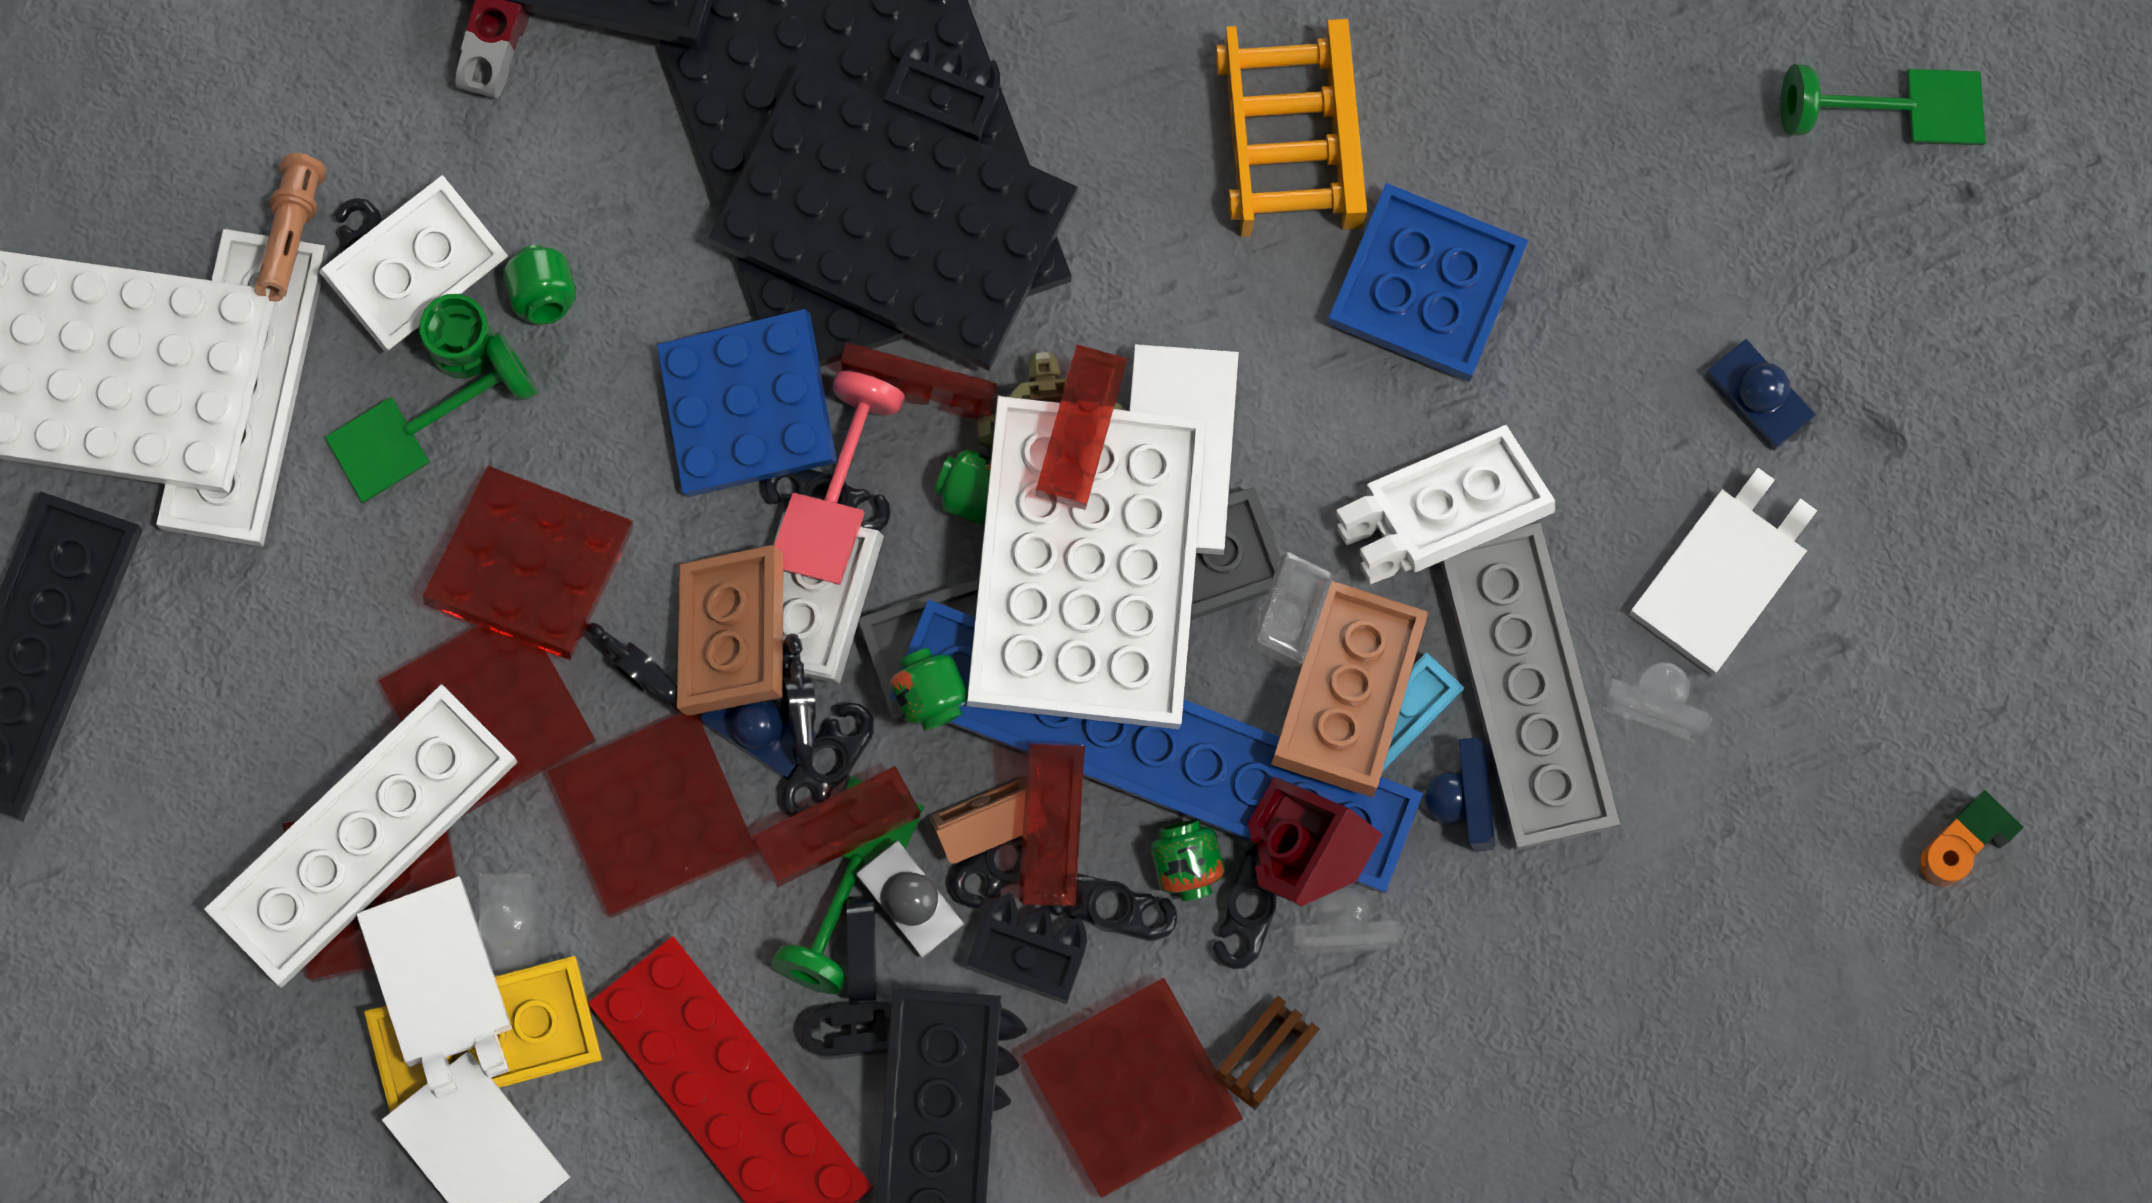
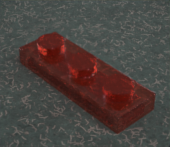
(923, 382)
(1080, 427)
(1051, 823)
(836, 826)

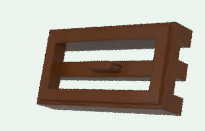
(1290, 1022)

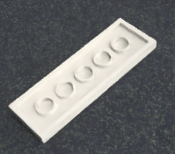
(246, 509)
(361, 836)

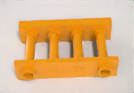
(1334, 101)

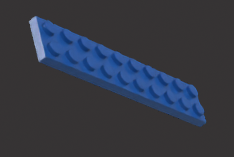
(1203, 770)

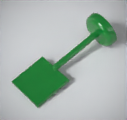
(1940, 104)
(381, 445)
(810, 966)

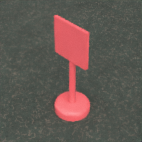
(821, 533)

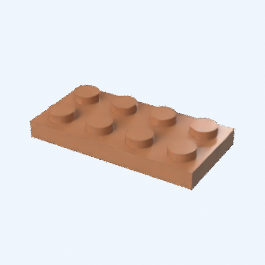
(1350, 689)

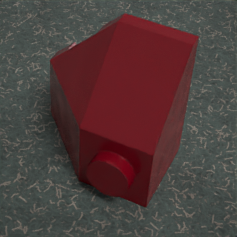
(1308, 843)

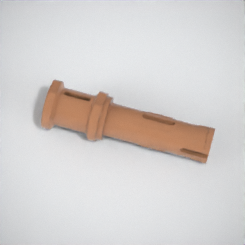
(292, 208)

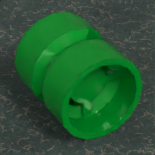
(456, 335)

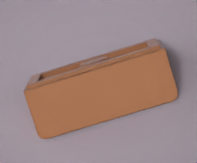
(981, 821)

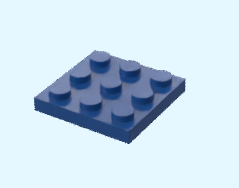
(1427, 282)
(746, 403)

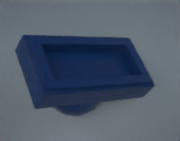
(1760, 394)
(758, 732)
(1460, 796)

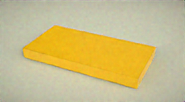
(547, 1035)

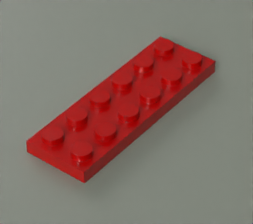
(725, 1084)

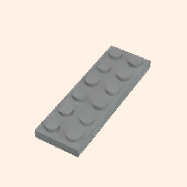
(1529, 690)

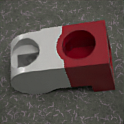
(489, 46)

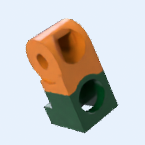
(1953, 849)

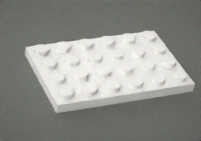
(126, 370)
(1093, 602)

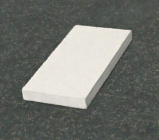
(1197, 387)

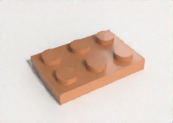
(730, 630)

